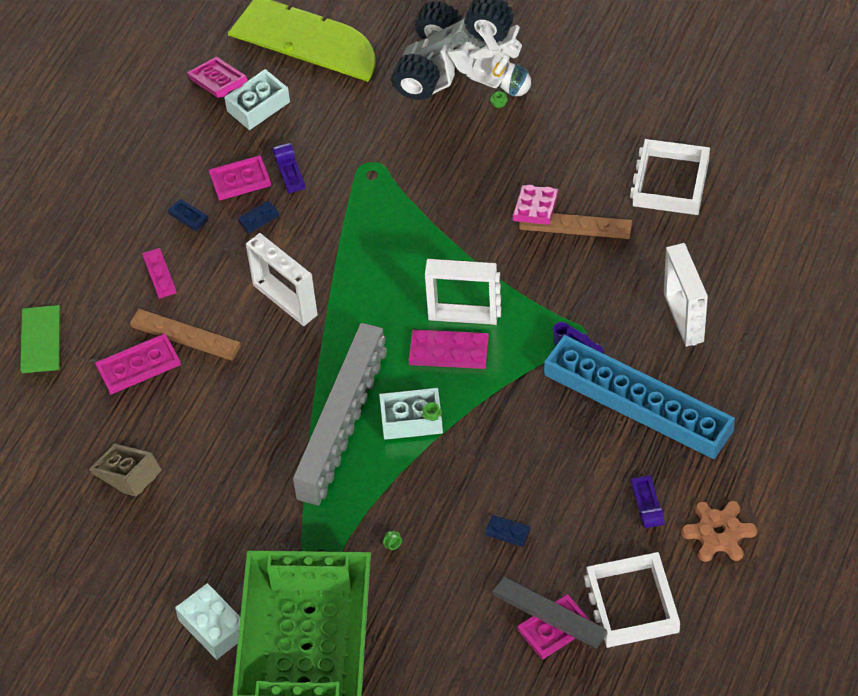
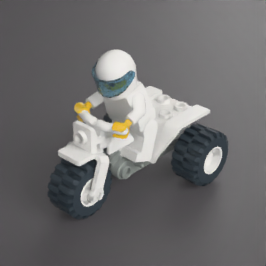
(474, 45)

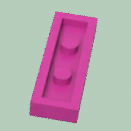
(159, 273)

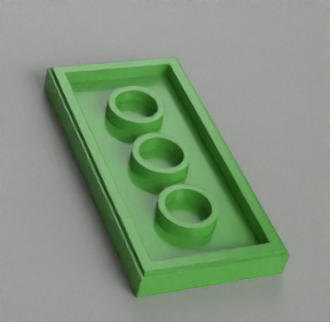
(40, 339)

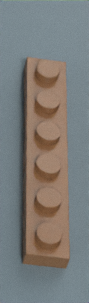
(583, 226)
(185, 334)

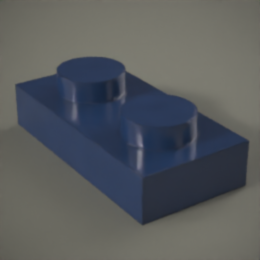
(188, 214)
(258, 216)
(507, 531)

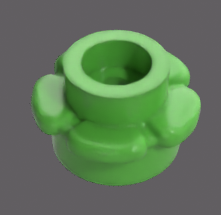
(498, 99)
(431, 407)
(392, 540)

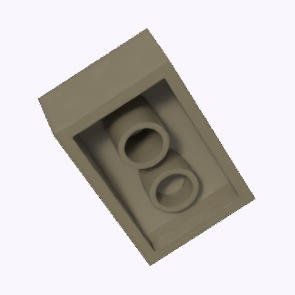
(126, 469)

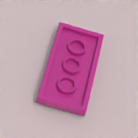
(217, 77)
(449, 349)
(137, 363)

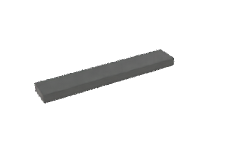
(550, 612)

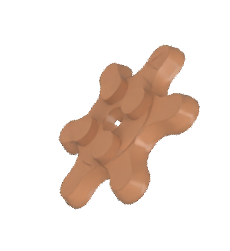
(714, 542)

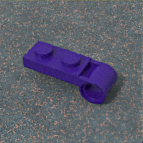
(288, 168)
(565, 329)
(647, 502)

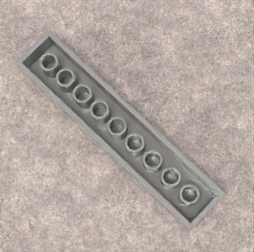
(339, 415)

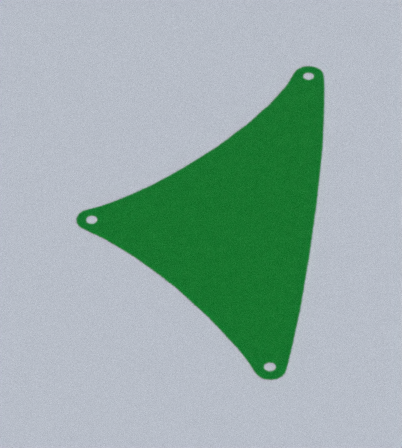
(384, 285)

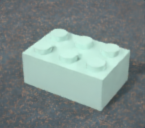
(257, 99)
(404, 412)
(210, 620)

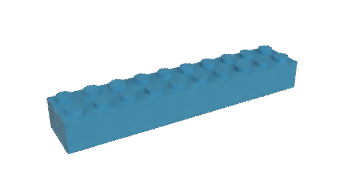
(639, 396)

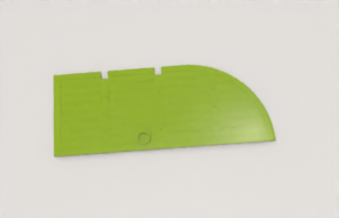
(306, 38)

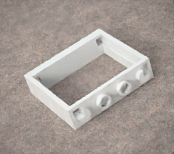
(672, 151)
(463, 271)
(682, 294)
(300, 305)
(640, 632)

